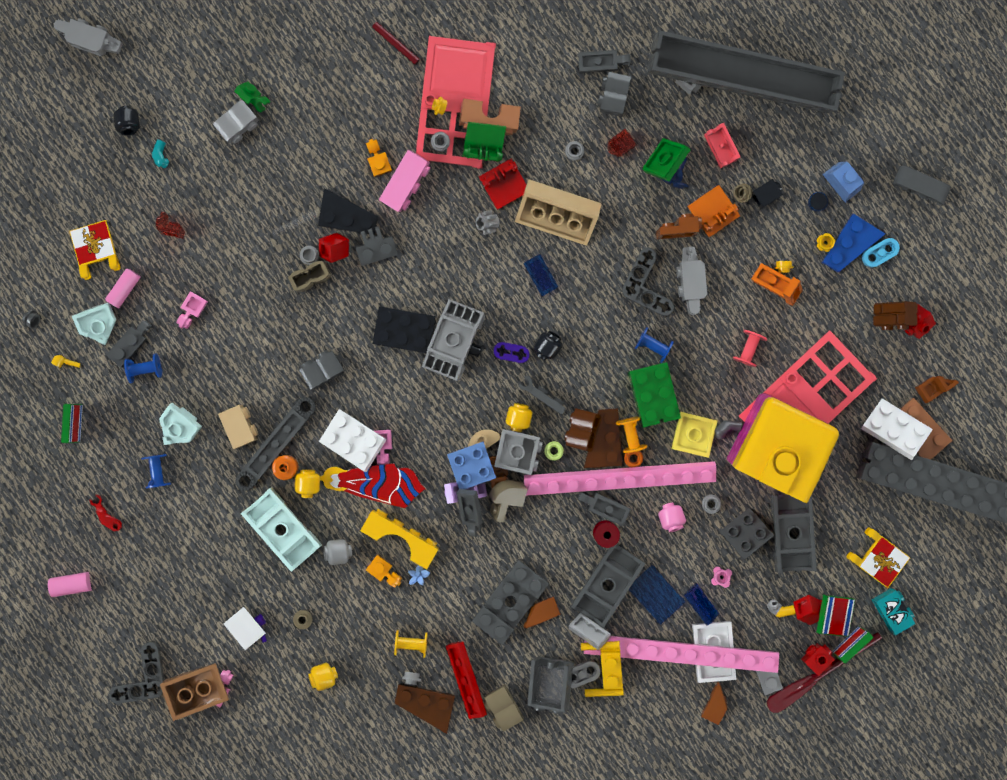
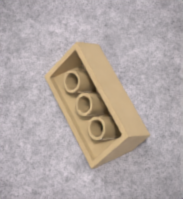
(558, 212)

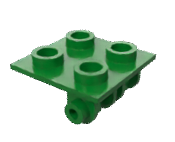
(484, 141)

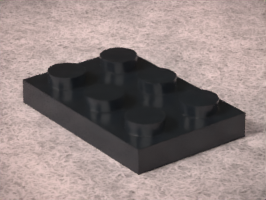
(403, 329)

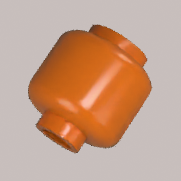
(292, 467)

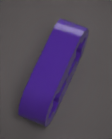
(511, 347)

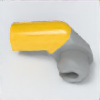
(778, 610)

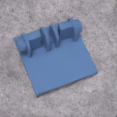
(471, 466)

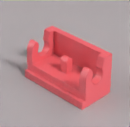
(722, 145)

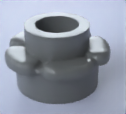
(28, 319)

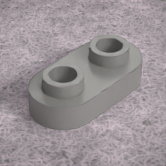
(582, 675)

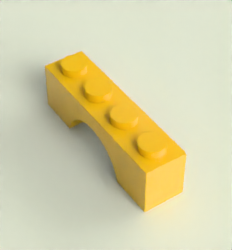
(421, 550)

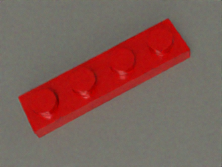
(466, 680)

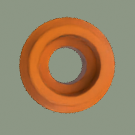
(637, 463)

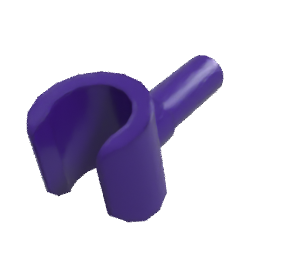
(261, 621)

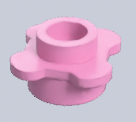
(725, 582)

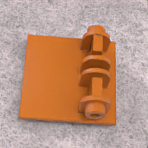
(714, 210)

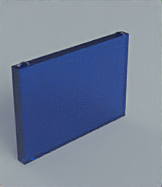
(656, 594)

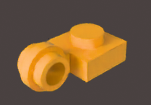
(379, 162)
(379, 569)

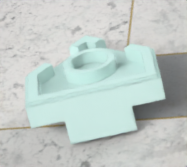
(96, 322)
(178, 425)

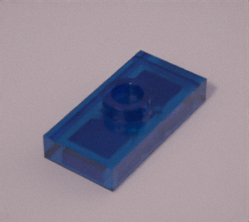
(540, 275)
(701, 604)

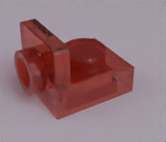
(172, 229)

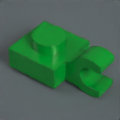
(250, 94)

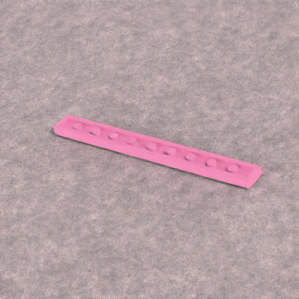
(620, 478)
(695, 654)

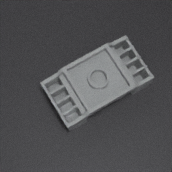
(453, 339)

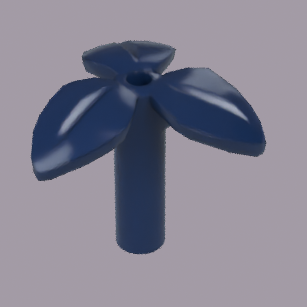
(677, 178)

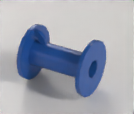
(654, 345)
(142, 368)
(155, 471)

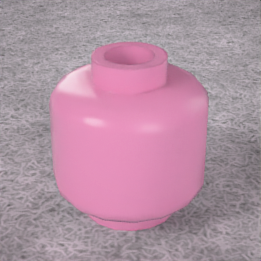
(672, 517)

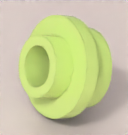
(553, 444)

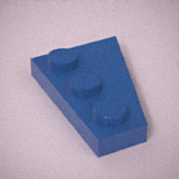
(851, 242)

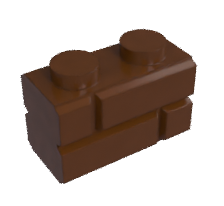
(895, 315)

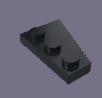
(345, 215)

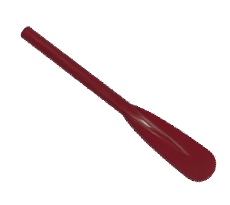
(794, 691)

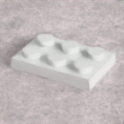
(896, 429)
(352, 440)
(714, 635)

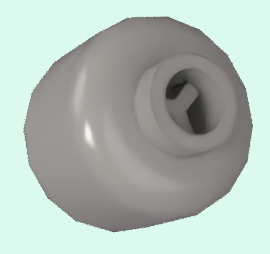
(337, 552)

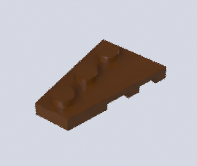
(607, 443)
(426, 704)

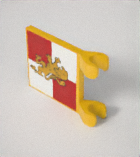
(92, 245)
(882, 560)

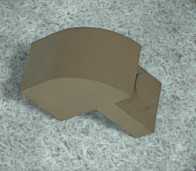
(505, 494)

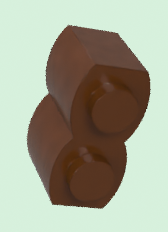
(583, 430)

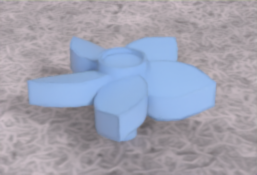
(418, 575)

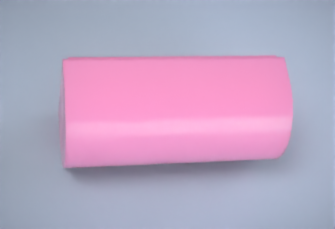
(122, 288)
(69, 584)

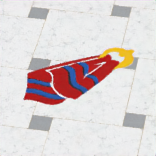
(379, 483)

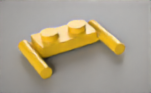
(610, 670)

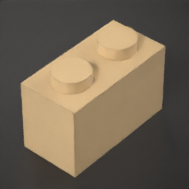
(238, 426)

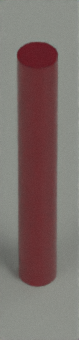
(396, 43)

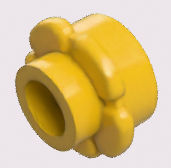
(439, 106)
(830, 242)
(784, 266)

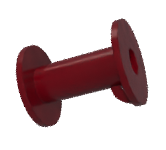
(610, 540)

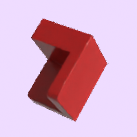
(333, 247)
(808, 609)

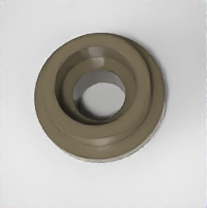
(739, 190)
(302, 613)

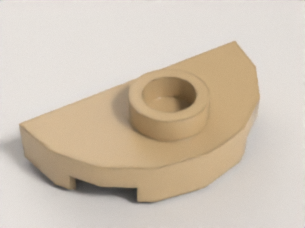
(489, 437)

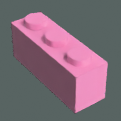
(405, 181)

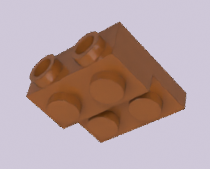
(683, 227)

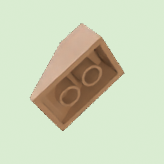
(194, 691)

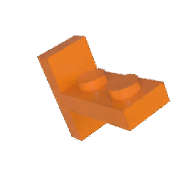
(778, 283)

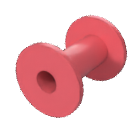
(750, 348)

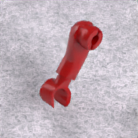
(106, 519)

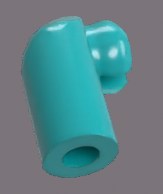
(157, 154)

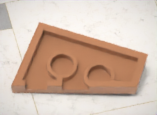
(937, 438)

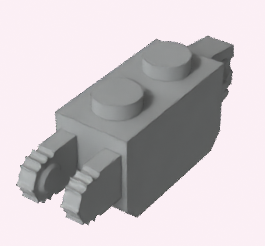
(88, 38)
(693, 280)

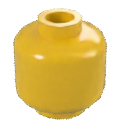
(518, 417)
(307, 483)
(322, 676)

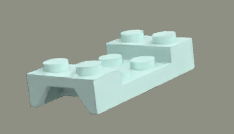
(295, 544)

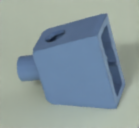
(844, 180)

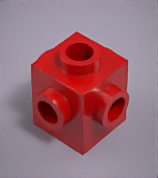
(924, 323)
(818, 658)

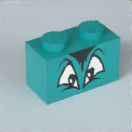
(893, 611)

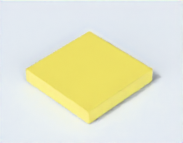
(694, 434)

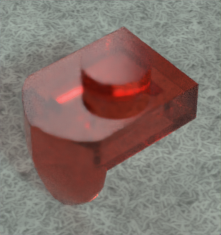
(621, 143)

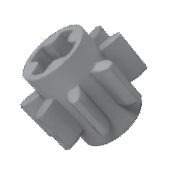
(487, 222)

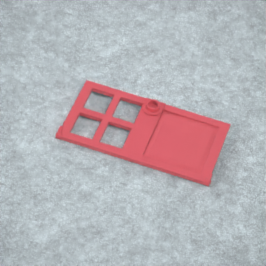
(455, 73)
(798, 393)

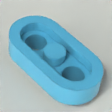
(880, 253)

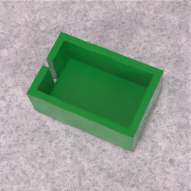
(654, 394)

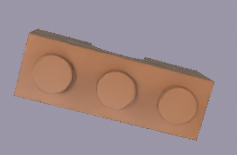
(472, 112)

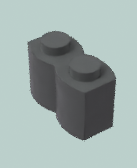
(615, 94)
(321, 370)

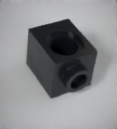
(767, 193)

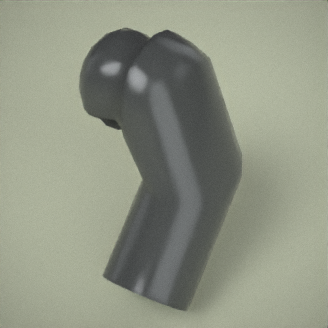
(725, 426)

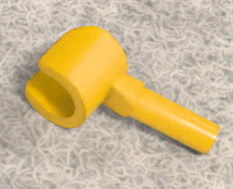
(58, 361)

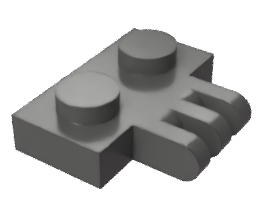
(375, 247)

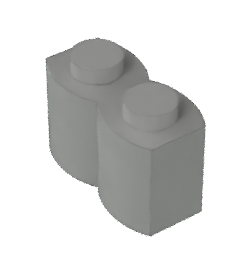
(236, 122)

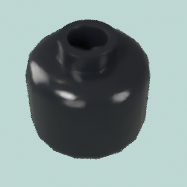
(126, 120)
(548, 345)

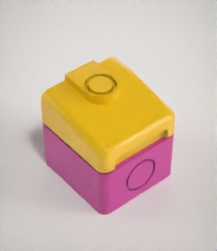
(783, 447)

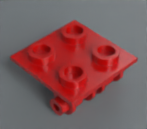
(503, 183)

